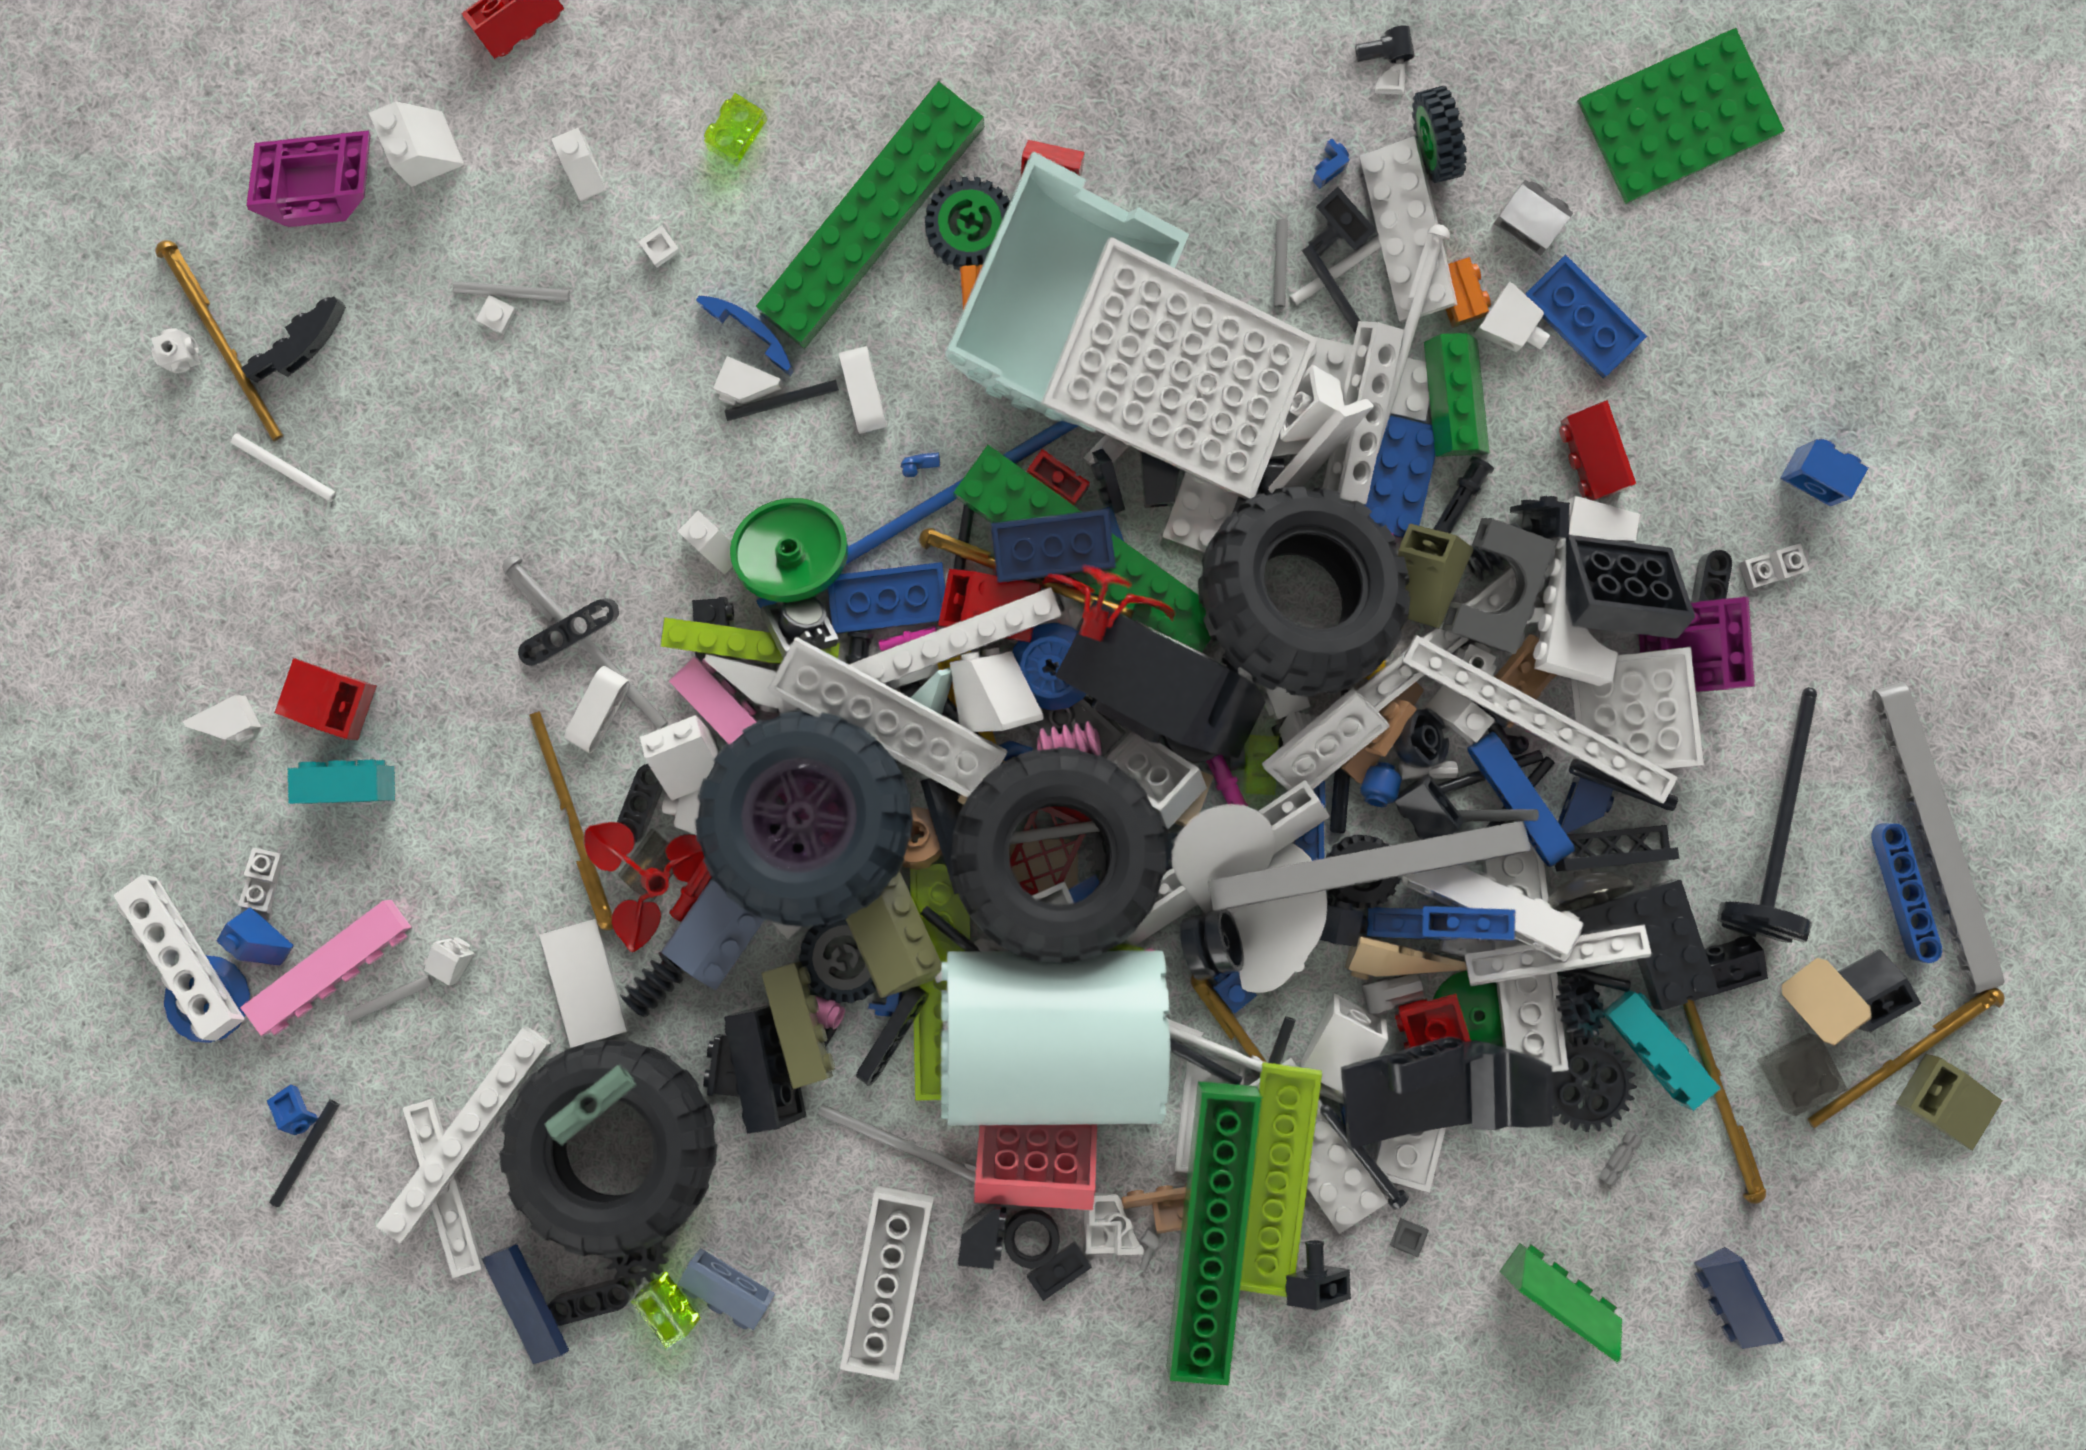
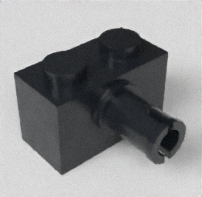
(1343, 222)
(1343, 924)
(1317, 1284)

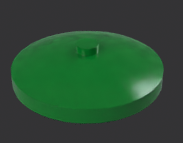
(789, 549)

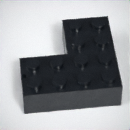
(1678, 960)

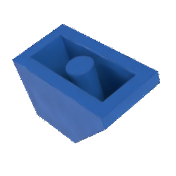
(254, 939)

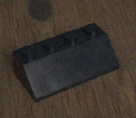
(761, 1071)

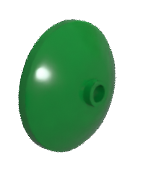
(1474, 998)

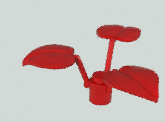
(1096, 620)
(607, 847)

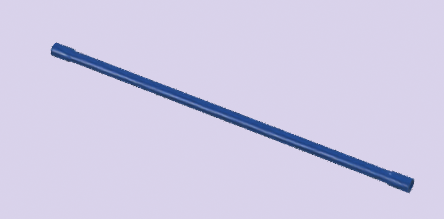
(944, 497)

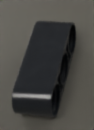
(1706, 576)
(650, 792)
(604, 1301)

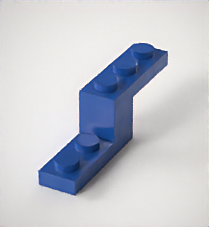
(1442, 923)

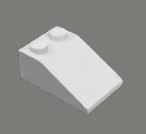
(1165, 776)

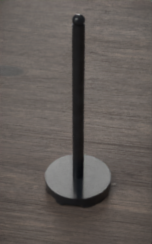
(1764, 917)

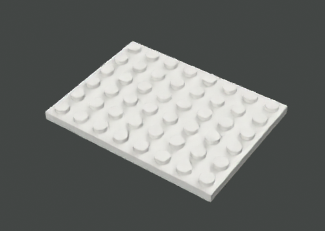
(1179, 369)

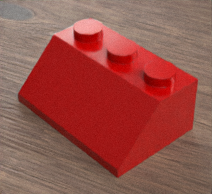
(506, 22)
(1597, 452)

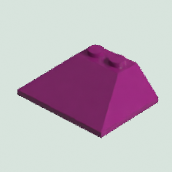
(309, 178)
(1718, 644)

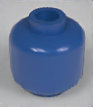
(1381, 785)

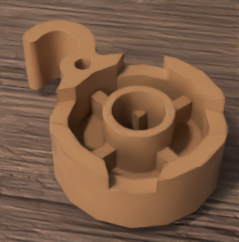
(927, 849)

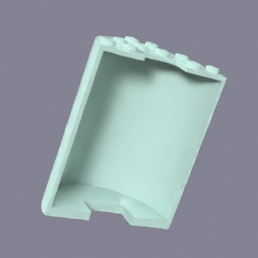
(1039, 278)
(1055, 1039)

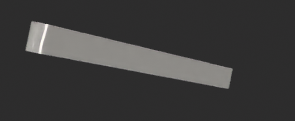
(1939, 837)
(1368, 866)

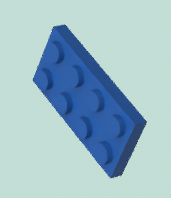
(1585, 316)
(1401, 475)
(887, 598)

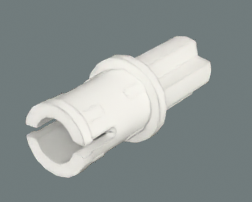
(1446, 769)

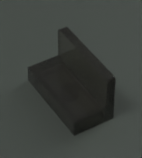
(647, 855)

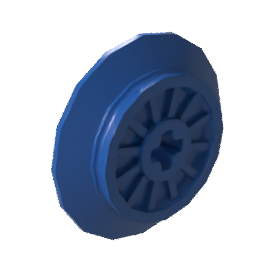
(1052, 643)
(234, 983)

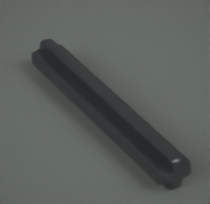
(1586, 771)

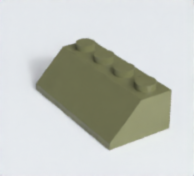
(894, 941)
(797, 1024)

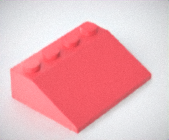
(1037, 1165)

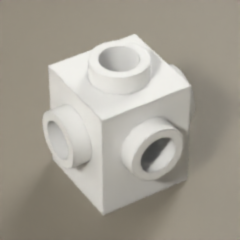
(175, 350)
(1480, 653)

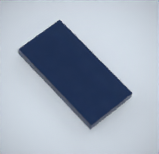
(1052, 545)
(525, 1304)

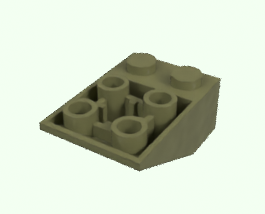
(1434, 570)
(1949, 1100)

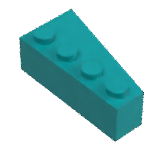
(1660, 1050)

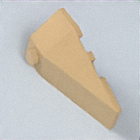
(1389, 959)

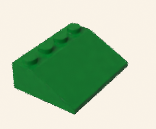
(1565, 1300)

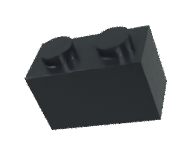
(1428, 809)

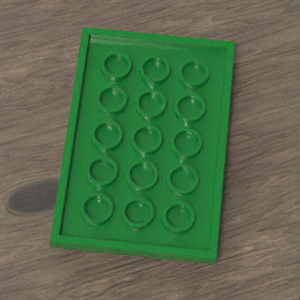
(1680, 115)

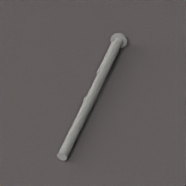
(513, 569)
(908, 1146)

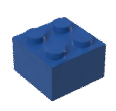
(1824, 472)

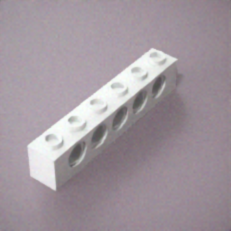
(1369, 378)
(222, 1011)

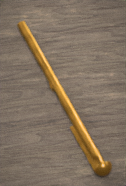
(198, 299)
(981, 556)
(586, 867)
(1224, 1016)
(1942, 1030)
(1736, 1134)

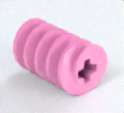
(1084, 740)

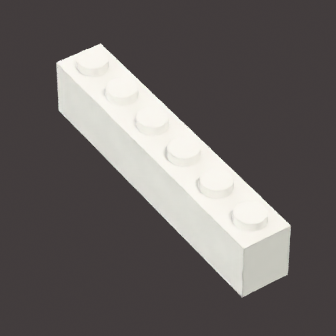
(1535, 919)

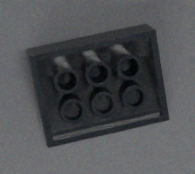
(1625, 587)

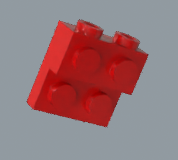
(1432, 1020)

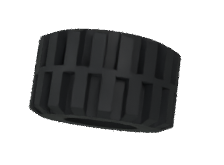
(1379, 890)

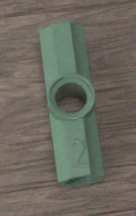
(575, 1115)

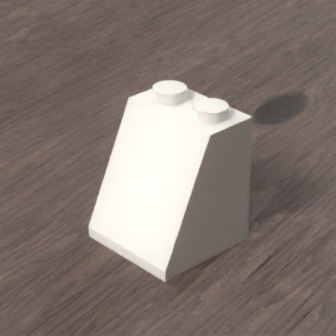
(416, 141)
(992, 692)
(680, 755)
(1342, 1038)

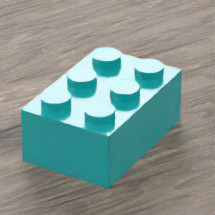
(341, 782)

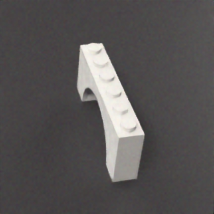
(1567, 648)

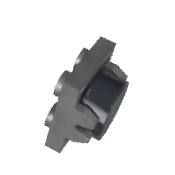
(799, 619)

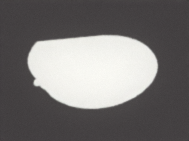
(1221, 845)
(1279, 932)

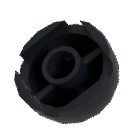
(1422, 740)

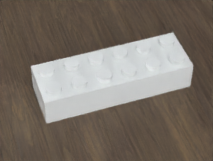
(887, 1283)

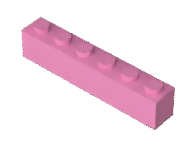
(326, 967)

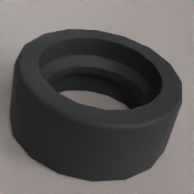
(1025, 1260)

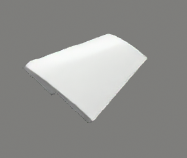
(1111, 1218)

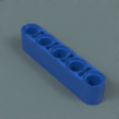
(1518, 793)
(1916, 903)

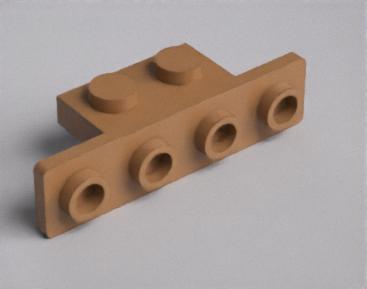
(1520, 671)
(1396, 714)
(1166, 1206)

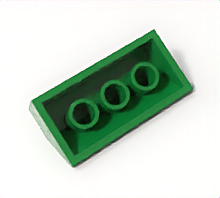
(1456, 395)

